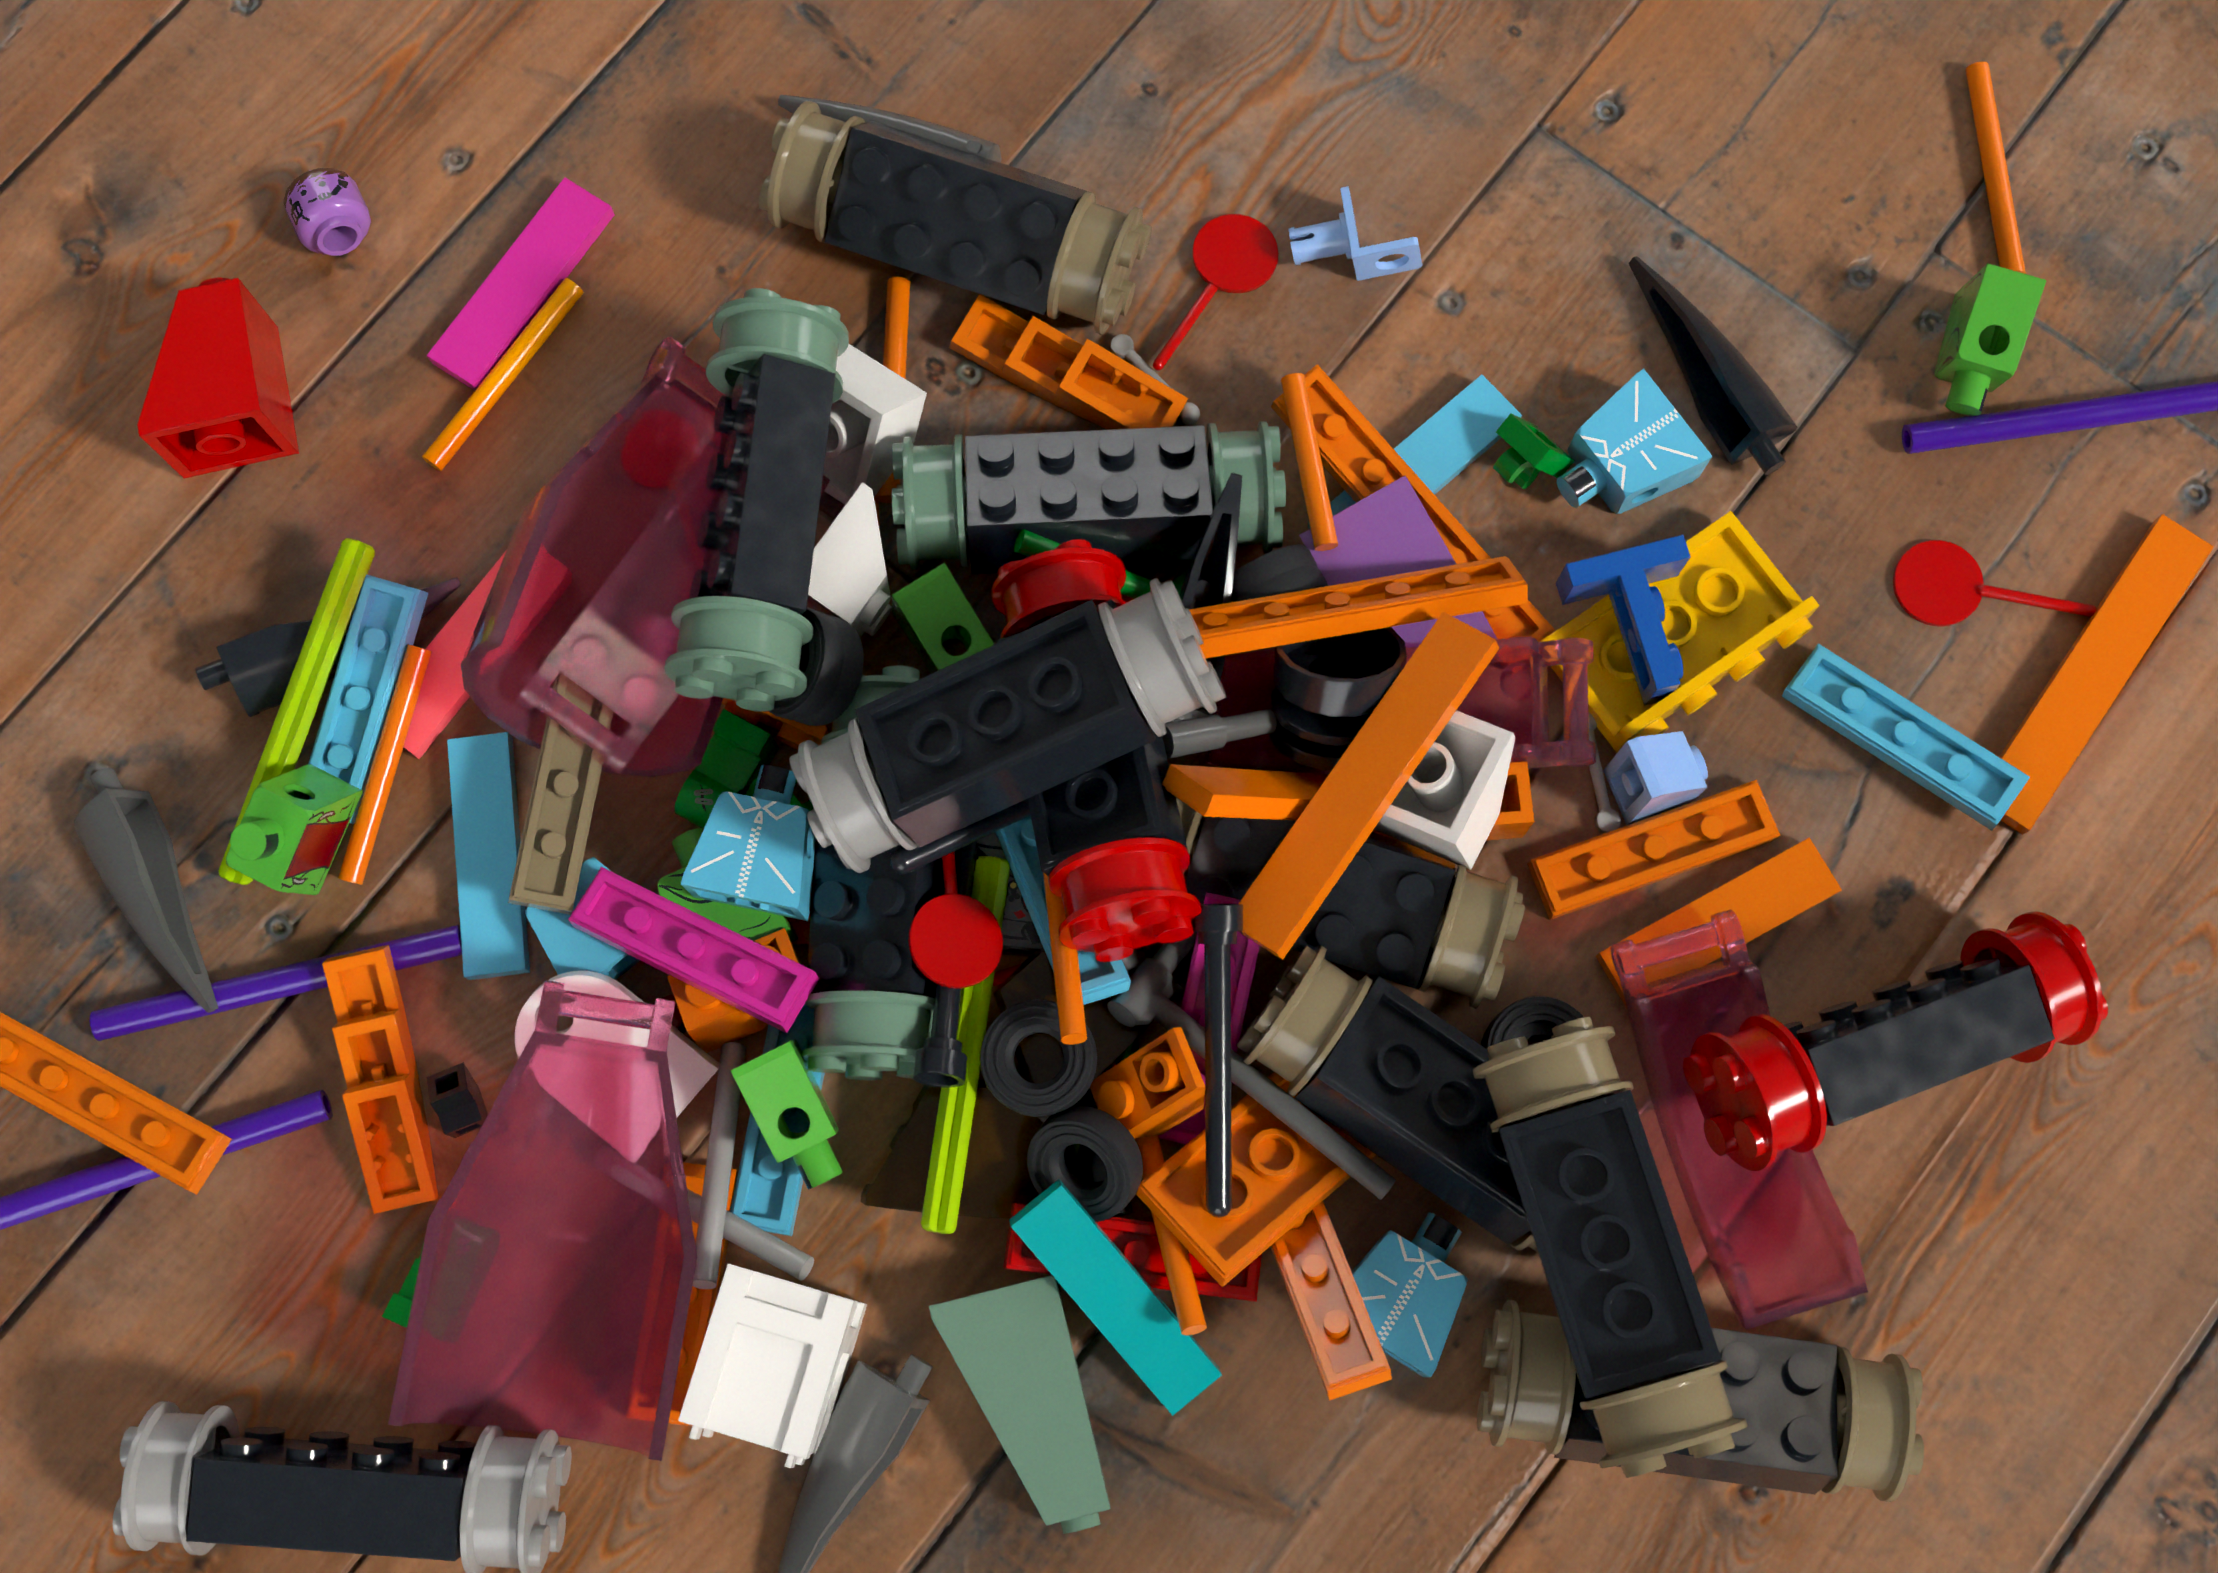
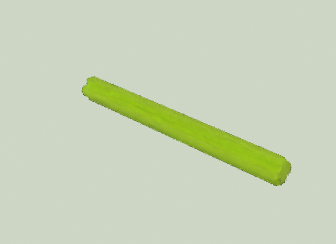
(309, 674)
(958, 1103)

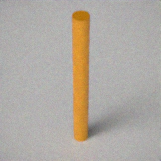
(502, 374)

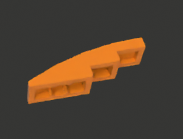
(1063, 371)
(381, 1079)

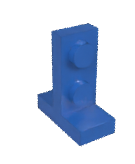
(1636, 606)

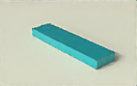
(1115, 1297)

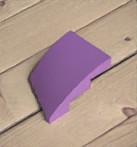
(1384, 538)

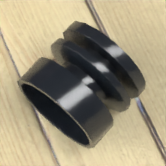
(1329, 692)

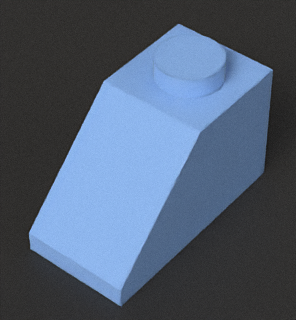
(1655, 775)

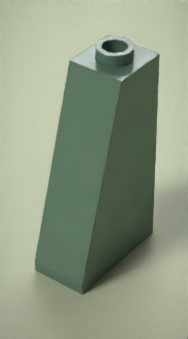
(1028, 1384)

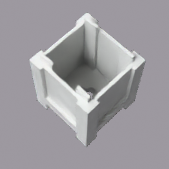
(772, 1363)

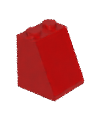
(218, 384)

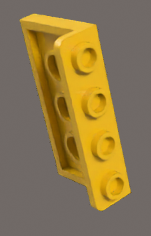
(1718, 615)

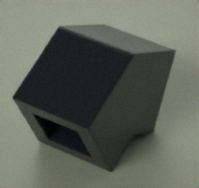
(456, 1100)

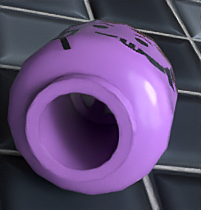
(327, 211)

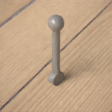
(1123, 347)
(1607, 818)

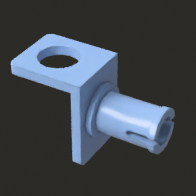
(1341, 238)

